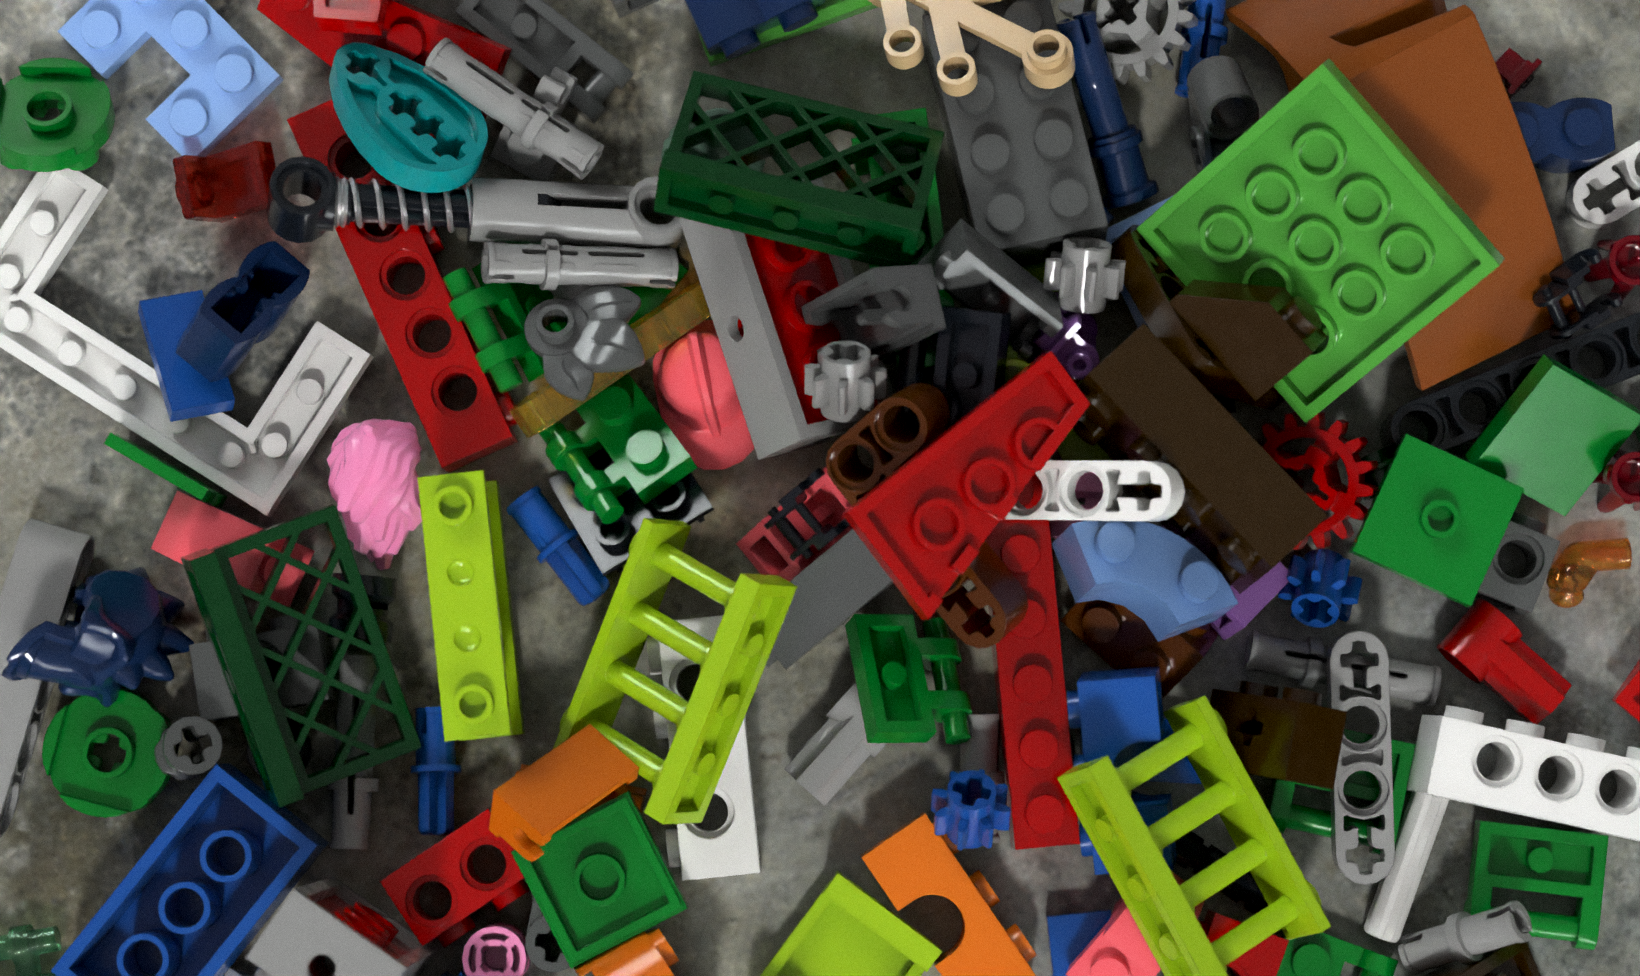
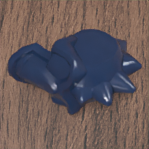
(114, 641)

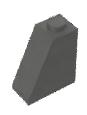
(827, 597)

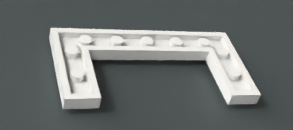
(249, 461)

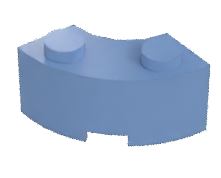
(1146, 572)

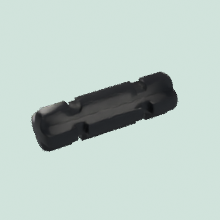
(1194, 853)

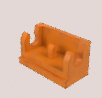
(558, 790)

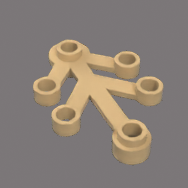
(968, 15)

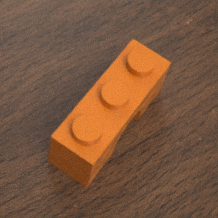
(920, 864)

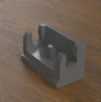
(990, 280)
(882, 308)

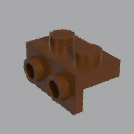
(1128, 643)

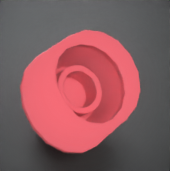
(701, 400)

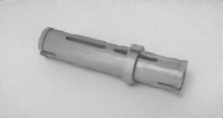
(532, 121)
(557, 264)
(1308, 664)
(347, 829)

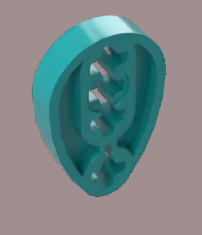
(375, 82)

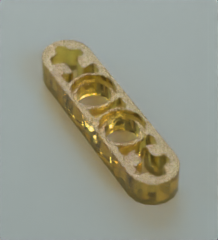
(654, 331)

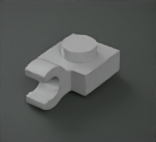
(535, 164)

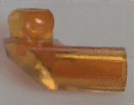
(1579, 564)

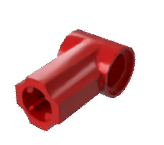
(1491, 651)

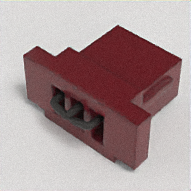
(1516, 71)

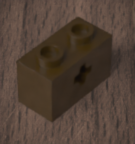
(1282, 737)

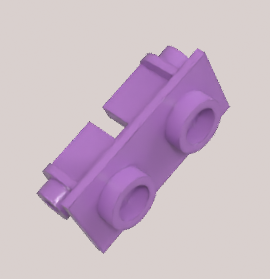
(1072, 345)

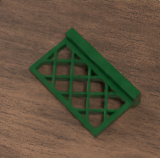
(789, 205)
(249, 677)

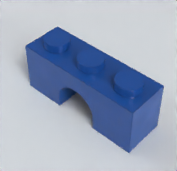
(1113, 713)

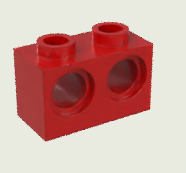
(452, 865)

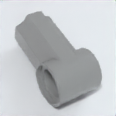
(834, 750)

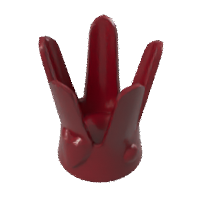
(1620, 265)
(1623, 481)

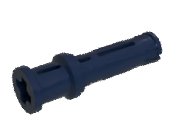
(1113, 139)

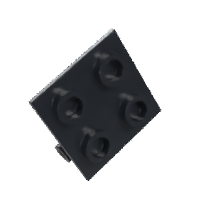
(611, 542)

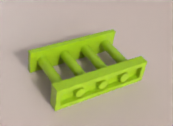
(471, 606)
(727, 675)
(1135, 851)

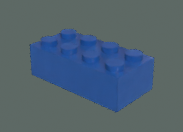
(199, 886)

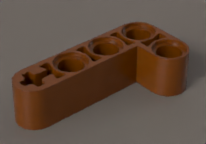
(891, 446)

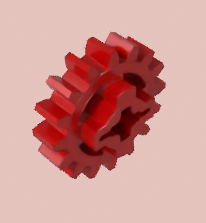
(1323, 457)

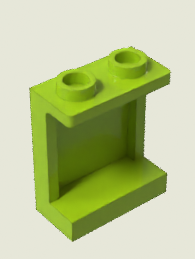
(852, 936)

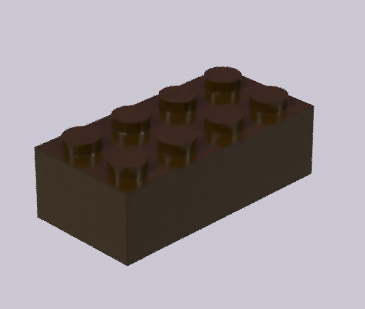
(1236, 496)

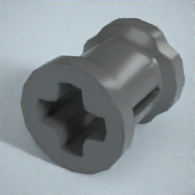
(194, 730)

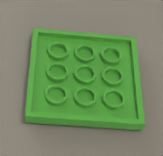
(1334, 215)

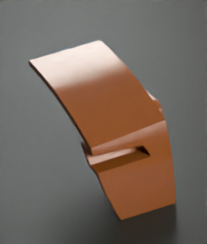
(1447, 103)

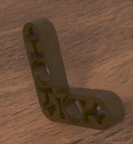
(1151, 288)

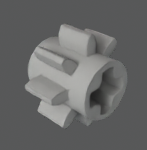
(1084, 274)
(845, 381)

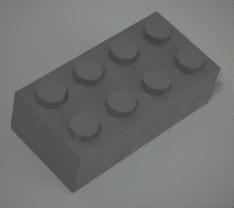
(1018, 146)

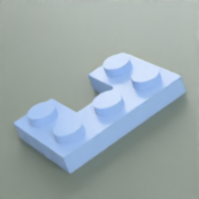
(224, 70)

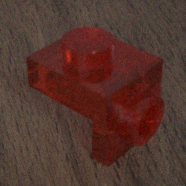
(224, 183)

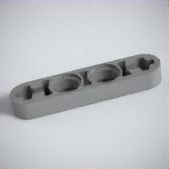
(1368, 756)

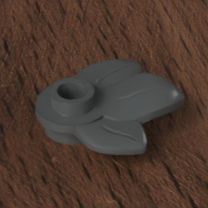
(590, 343)

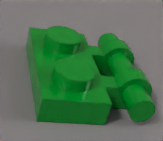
(511, 306)
(635, 439)
(893, 683)

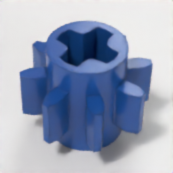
(1320, 588)
(970, 809)

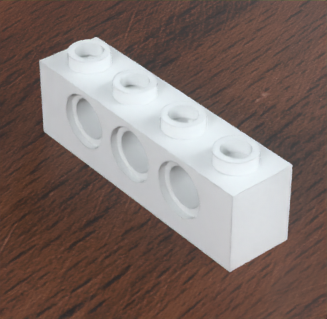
(1447, 768)
(735, 845)

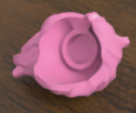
(377, 485)

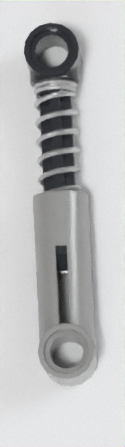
(488, 208)

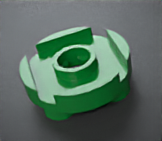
(59, 143)
(78, 772)

